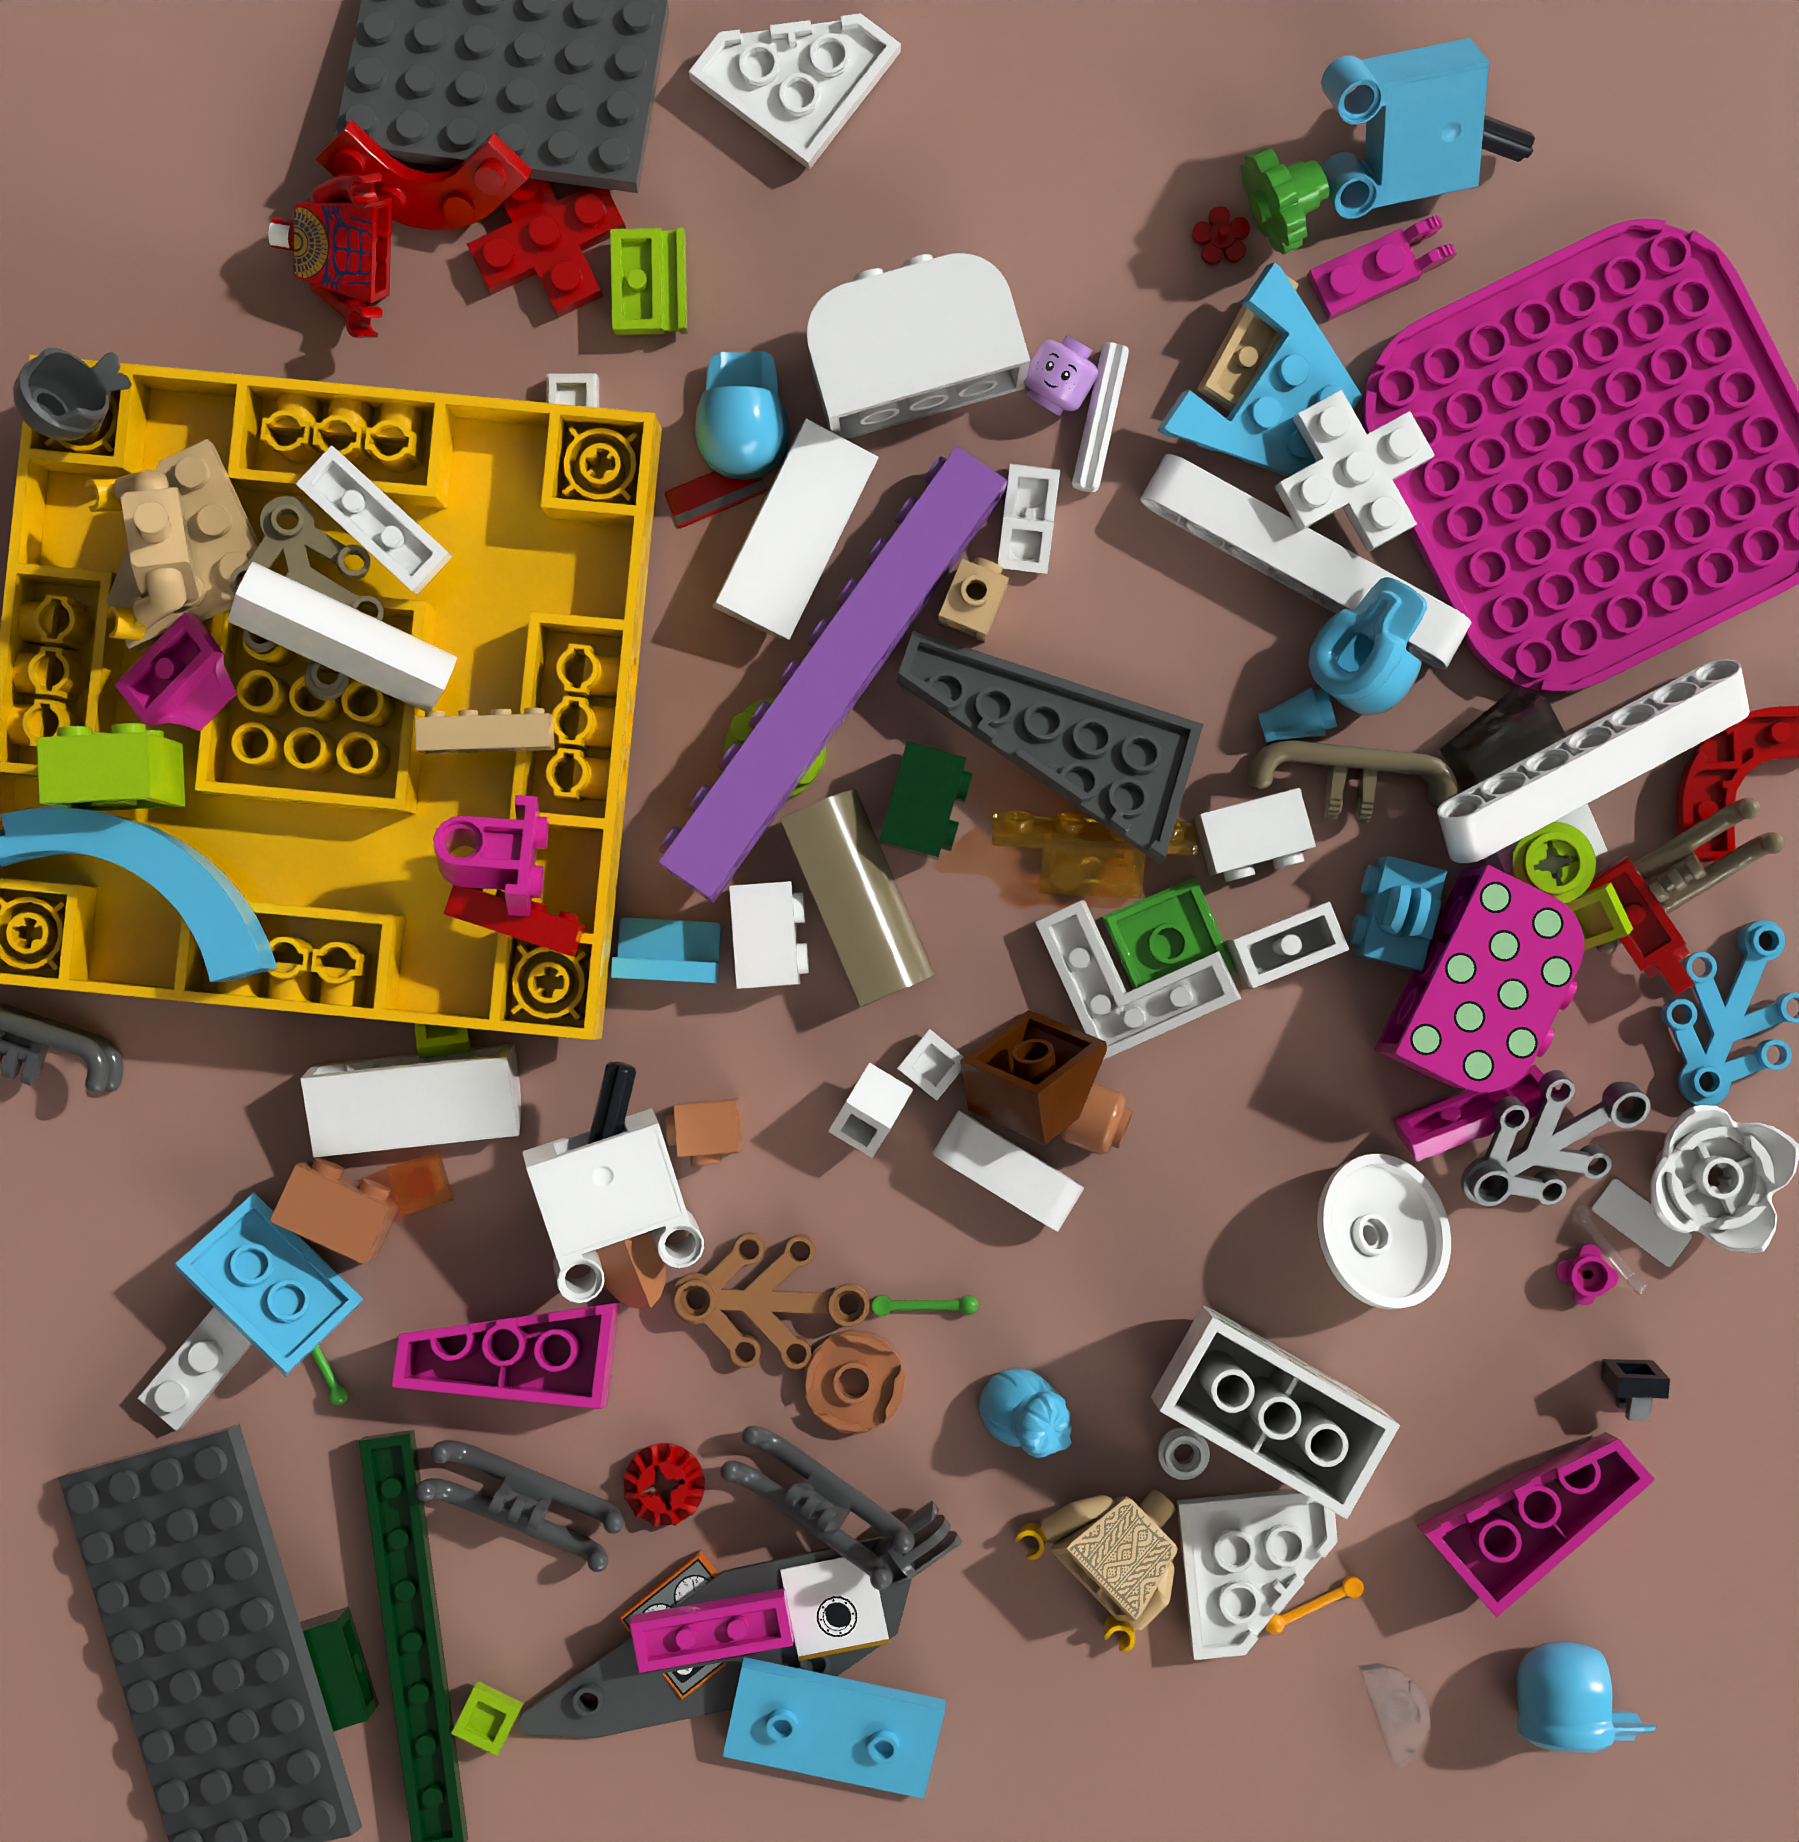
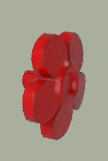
(1221, 236)

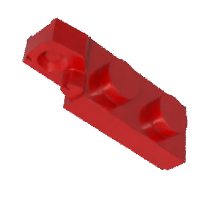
(1654, 940)

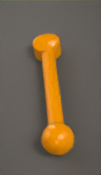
(1351, 1587)

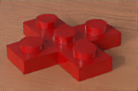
(548, 242)

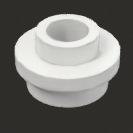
(1194, 1464)

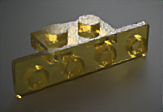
(1082, 853)

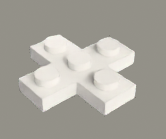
(1354, 471)

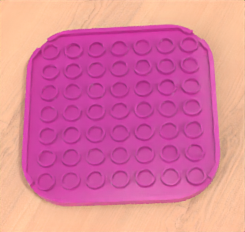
(1599, 453)

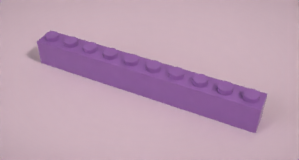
(833, 673)

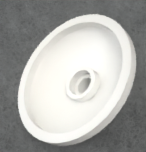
(1402, 1227)

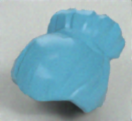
(1025, 1412)

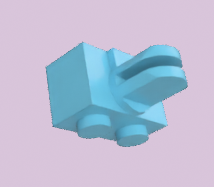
(1397, 912)

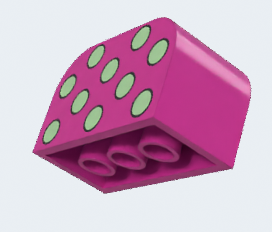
(1487, 984)

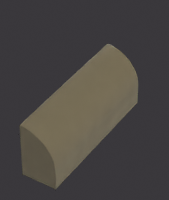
(857, 896)

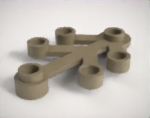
(293, 545)

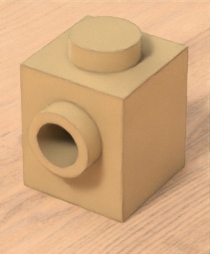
(974, 598)

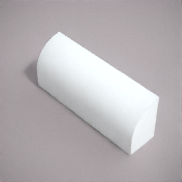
(795, 531)
(341, 637)
(412, 1100)

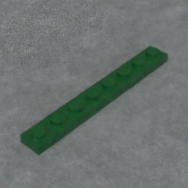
(413, 1638)

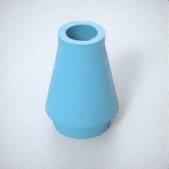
(1299, 717)

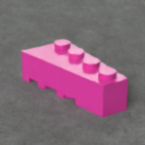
(1536, 1519)

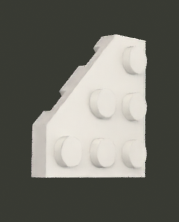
(797, 78)
(1246, 1563)

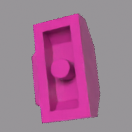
(179, 678)

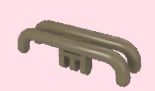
(1677, 873)

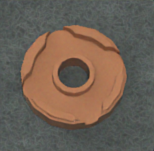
(861, 1411)

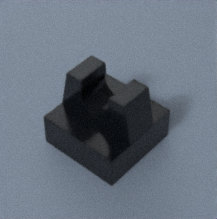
(1635, 1385)

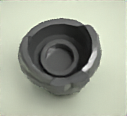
(66, 396)

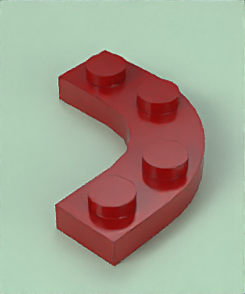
(430, 199)
(1723, 762)

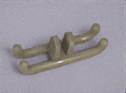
(1437, 774)

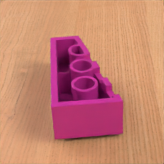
(526, 1358)

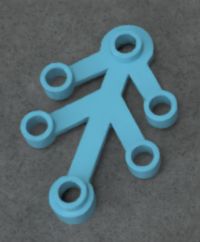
(1728, 1020)

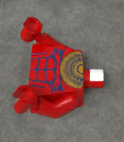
(342, 246)

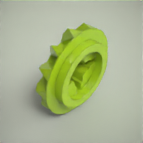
(1563, 841)

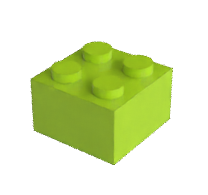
(110, 770)

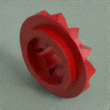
(675, 1464)

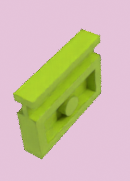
(648, 281)

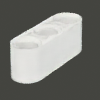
(1008, 1171)

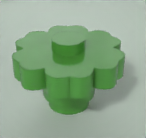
(1282, 196)

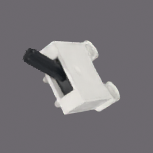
(609, 1189)

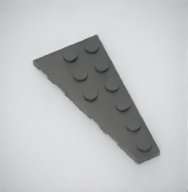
(1088, 746)

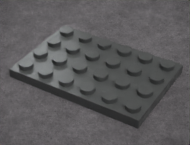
(549, 77)

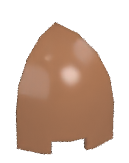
(634, 1270)

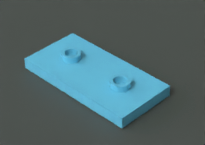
(834, 1727)

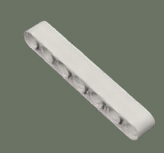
(1293, 558)
(1593, 761)

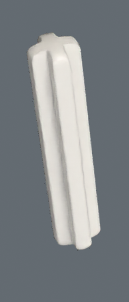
(1100, 417)

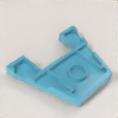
(1292, 378)

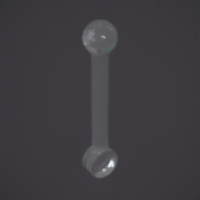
(1582, 1217)

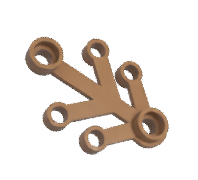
(760, 1301)

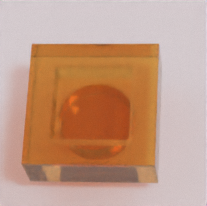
(420, 1183)

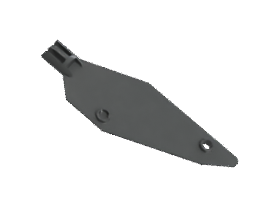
(647, 1699)

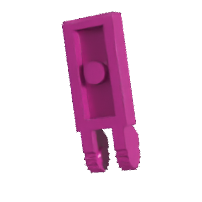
(1376, 268)

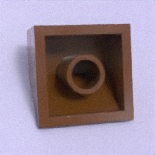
(1033, 1076)

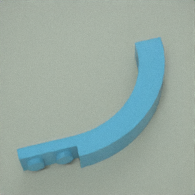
(200, 892)

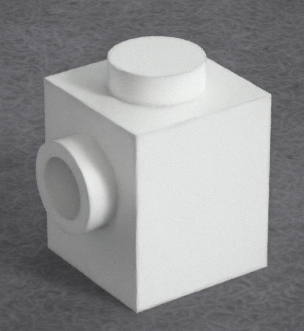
(877, 1102)

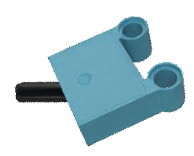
(1420, 125)

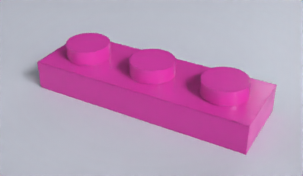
(1463, 1117)
(711, 1630)

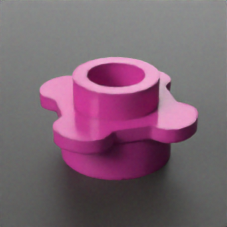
(1601, 1277)

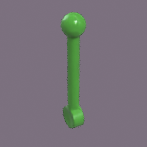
(883, 1305)
(338, 1394)

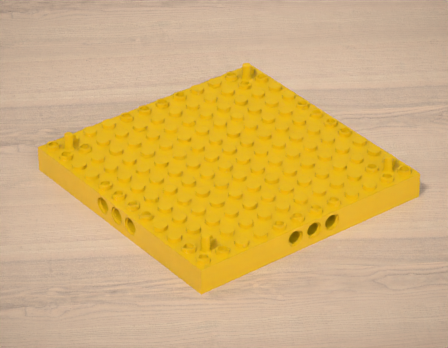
(327, 802)

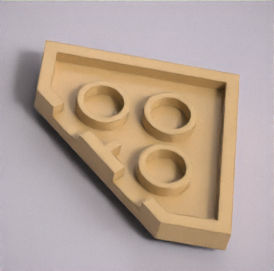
(217, 534)

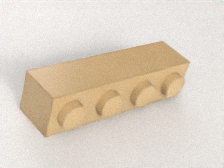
(484, 733)

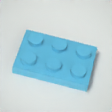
(268, 1284)

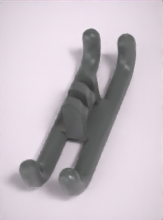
(27, 1039)
(522, 1500)
(821, 1503)

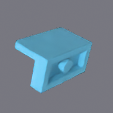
(668, 950)

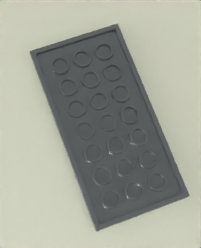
(210, 1645)

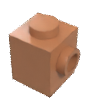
(705, 1130)

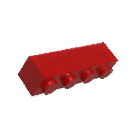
(489, 911)

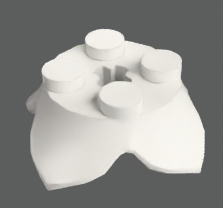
(1754, 1165)

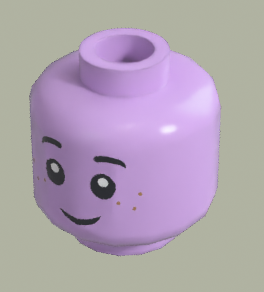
(1060, 375)

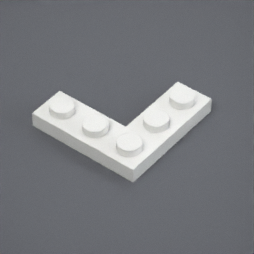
(1100, 996)

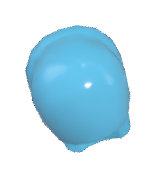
(741, 417)
(1363, 650)
(1568, 1700)

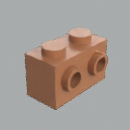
(336, 1210)

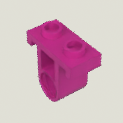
(502, 853)

